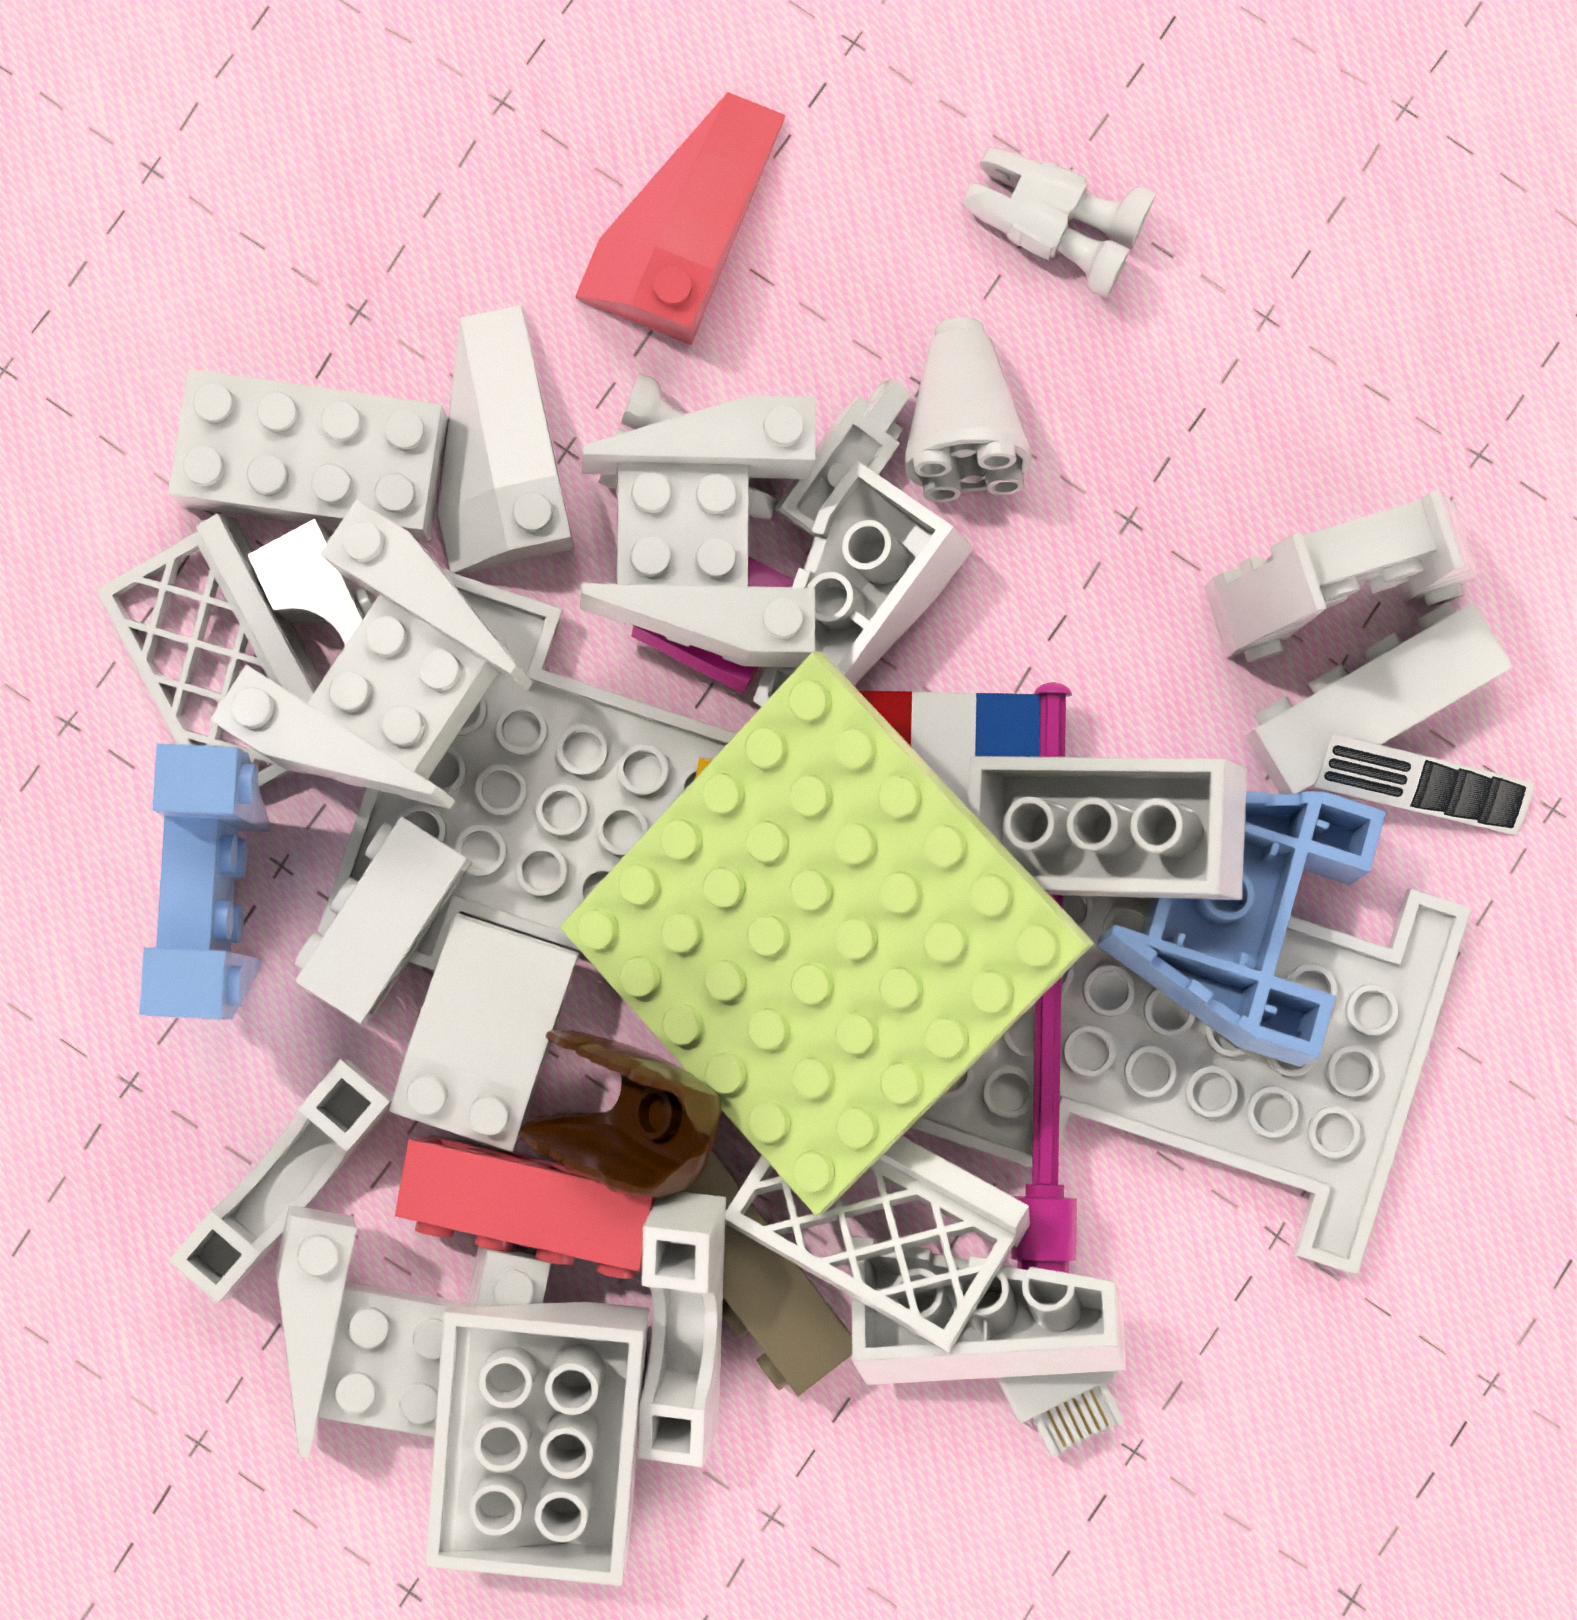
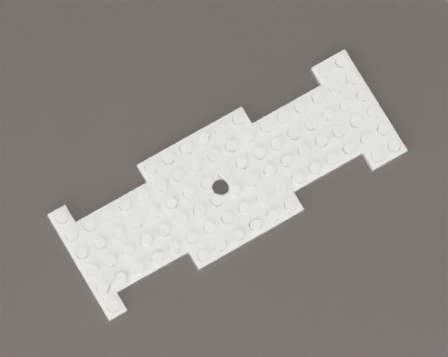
(574, 775)

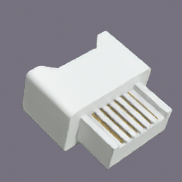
(1063, 1406)

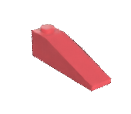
(677, 233)

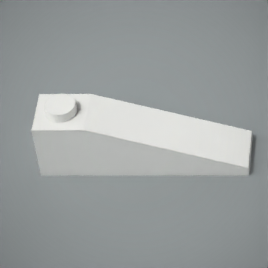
(499, 464)
(873, 572)

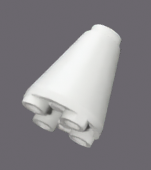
(965, 419)

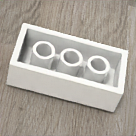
(306, 452)
(1118, 823)

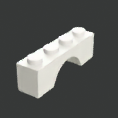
(306, 585)
(292, 1172)
(684, 1366)

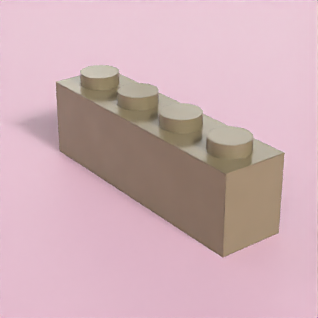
(774, 1300)

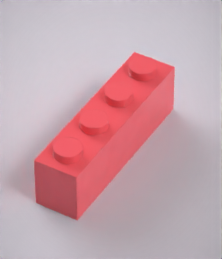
(521, 1202)

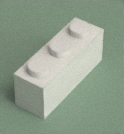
(380, 919)

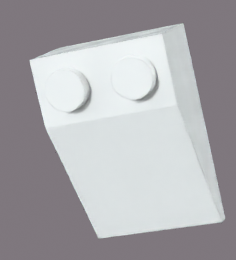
(483, 1032)

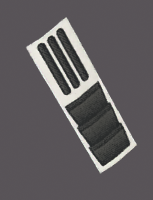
(1424, 784)

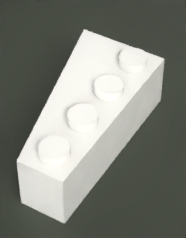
(1022, 1326)

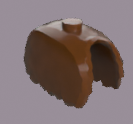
(653, 1135)

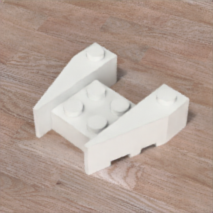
(688, 528)
(1406, 545)
(396, 684)
(367, 1348)

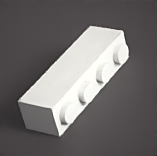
(1381, 697)

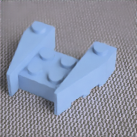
(204, 803)
(1224, 953)

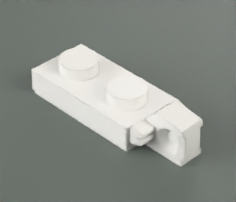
(859, 433)

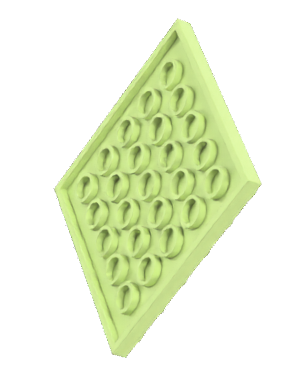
(823, 933)

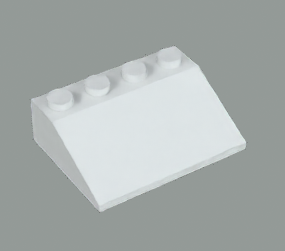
(537, 1440)

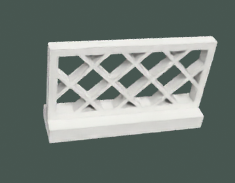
(269, 633)
(920, 1177)

